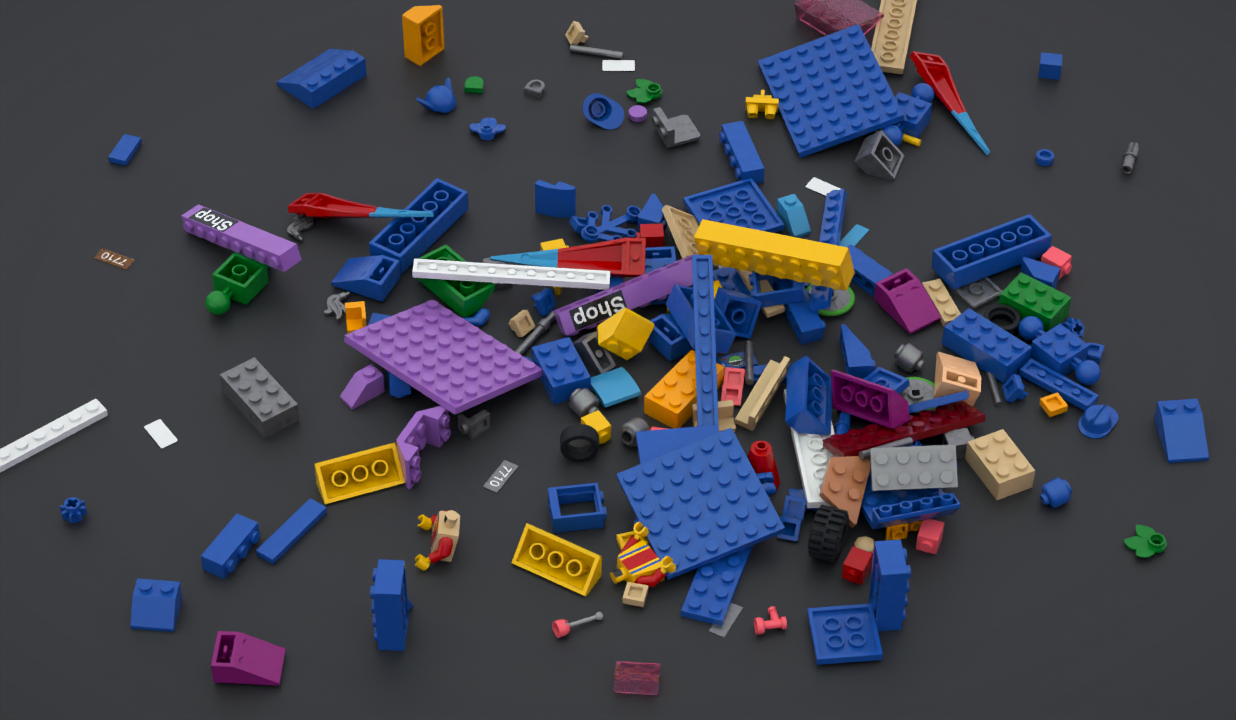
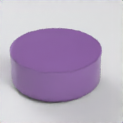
(637, 113)

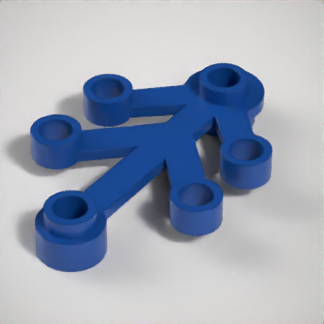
(592, 233)

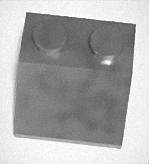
(879, 156)

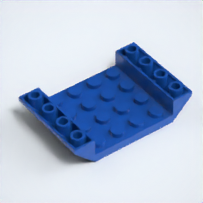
(905, 506)

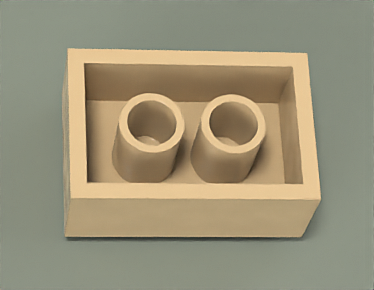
(1000, 464)

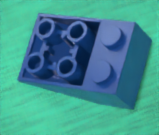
(656, 258)
(369, 276)
(668, 337)

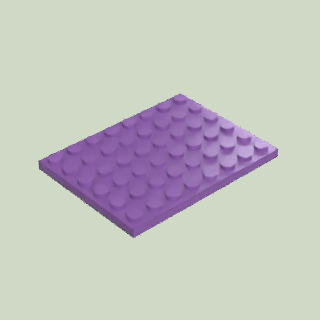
(443, 356)

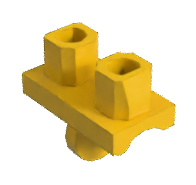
(761, 103)

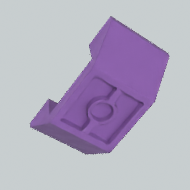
(425, 427)

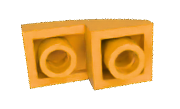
(900, 531)

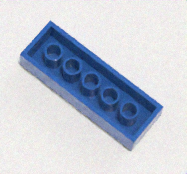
(411, 236)
(990, 251)

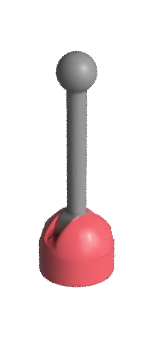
(562, 627)

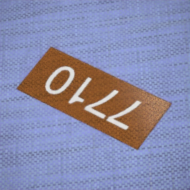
(114, 258)

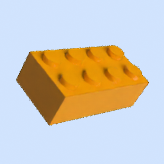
(675, 393)

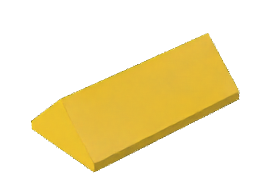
(358, 473)
(558, 560)

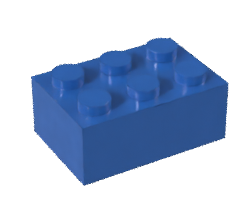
(561, 369)

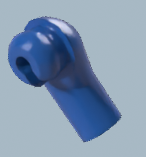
(479, 318)

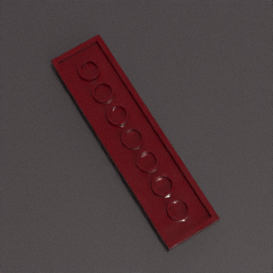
(920, 426)

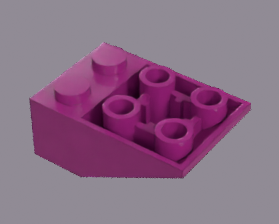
(906, 301)
(246, 660)

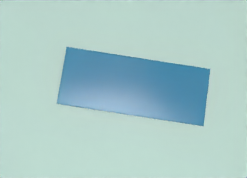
(854, 236)

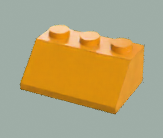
(423, 33)

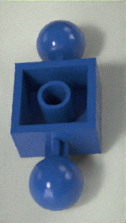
(916, 113)
(1059, 350)

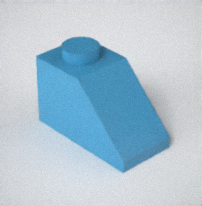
(793, 216)

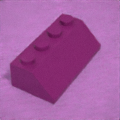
(868, 400)

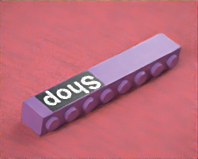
(241, 238)
(630, 294)

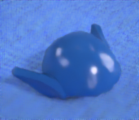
(439, 98)

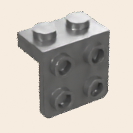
(674, 130)

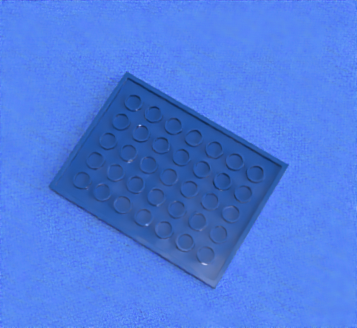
(830, 90)

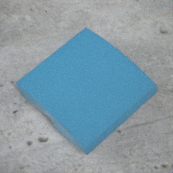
(614, 387)

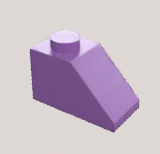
(363, 387)

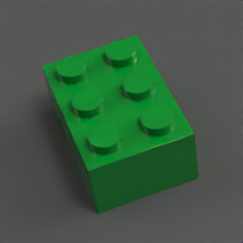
(1036, 299)

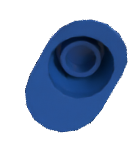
(603, 111)
(1097, 421)

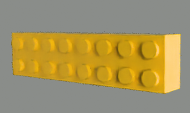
(775, 254)

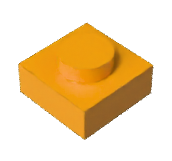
(1053, 404)

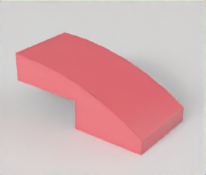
(733, 385)

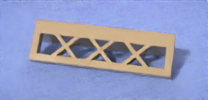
(762, 394)

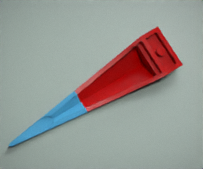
(938, 76)
(330, 207)
(621, 257)

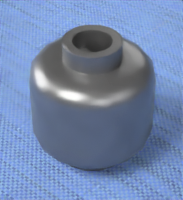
(909, 358)
(583, 402)
(629, 429)

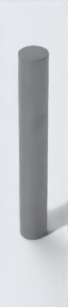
(596, 51)
(749, 363)
(994, 389)
(899, 443)

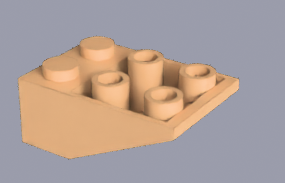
(956, 375)

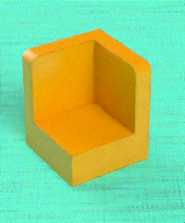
(355, 316)

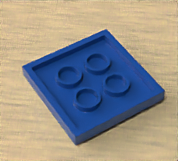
(844, 634)

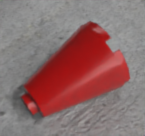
(763, 460)

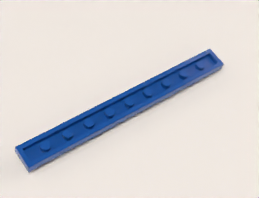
(829, 234)
(704, 340)

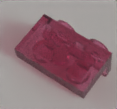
(636, 678)

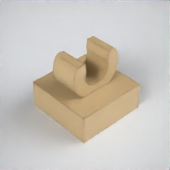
(576, 34)
(522, 323)

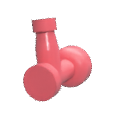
(775, 622)

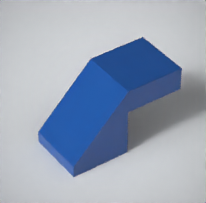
(792, 517)

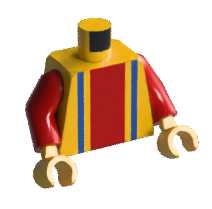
(639, 563)

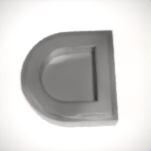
(535, 88)

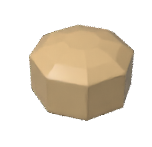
(865, 543)

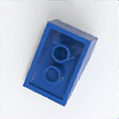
(1181, 430)

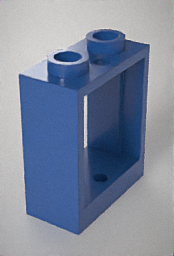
(775, 297)
(576, 494)

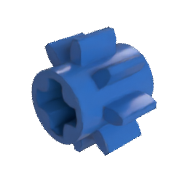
(1074, 326)
(73, 510)

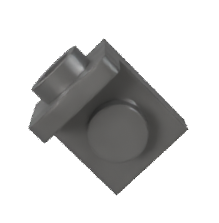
(475, 425)

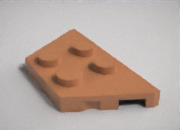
(845, 484)

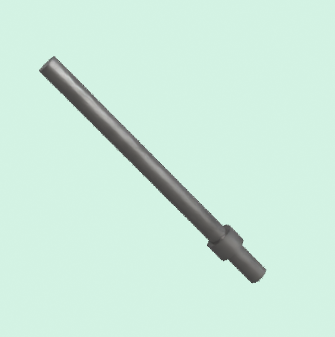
(541, 327)

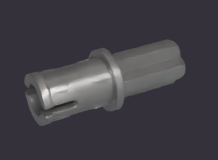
(1129, 158)

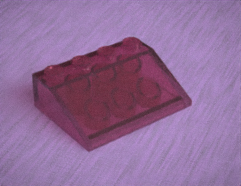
(837, 15)

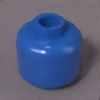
(1055, 492)

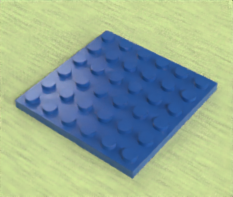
(700, 502)

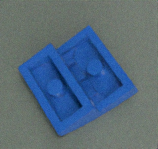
(555, 200)

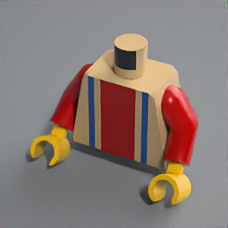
(444, 537)

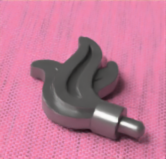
(299, 225)
(335, 306)

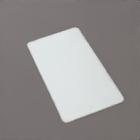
(618, 65)
(820, 186)
(160, 433)

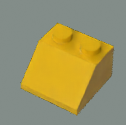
(624, 333)

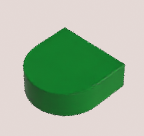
(474, 85)

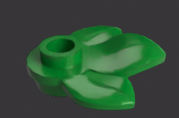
(645, 91)
(1146, 542)

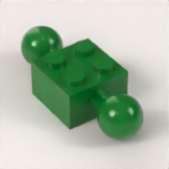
(238, 280)

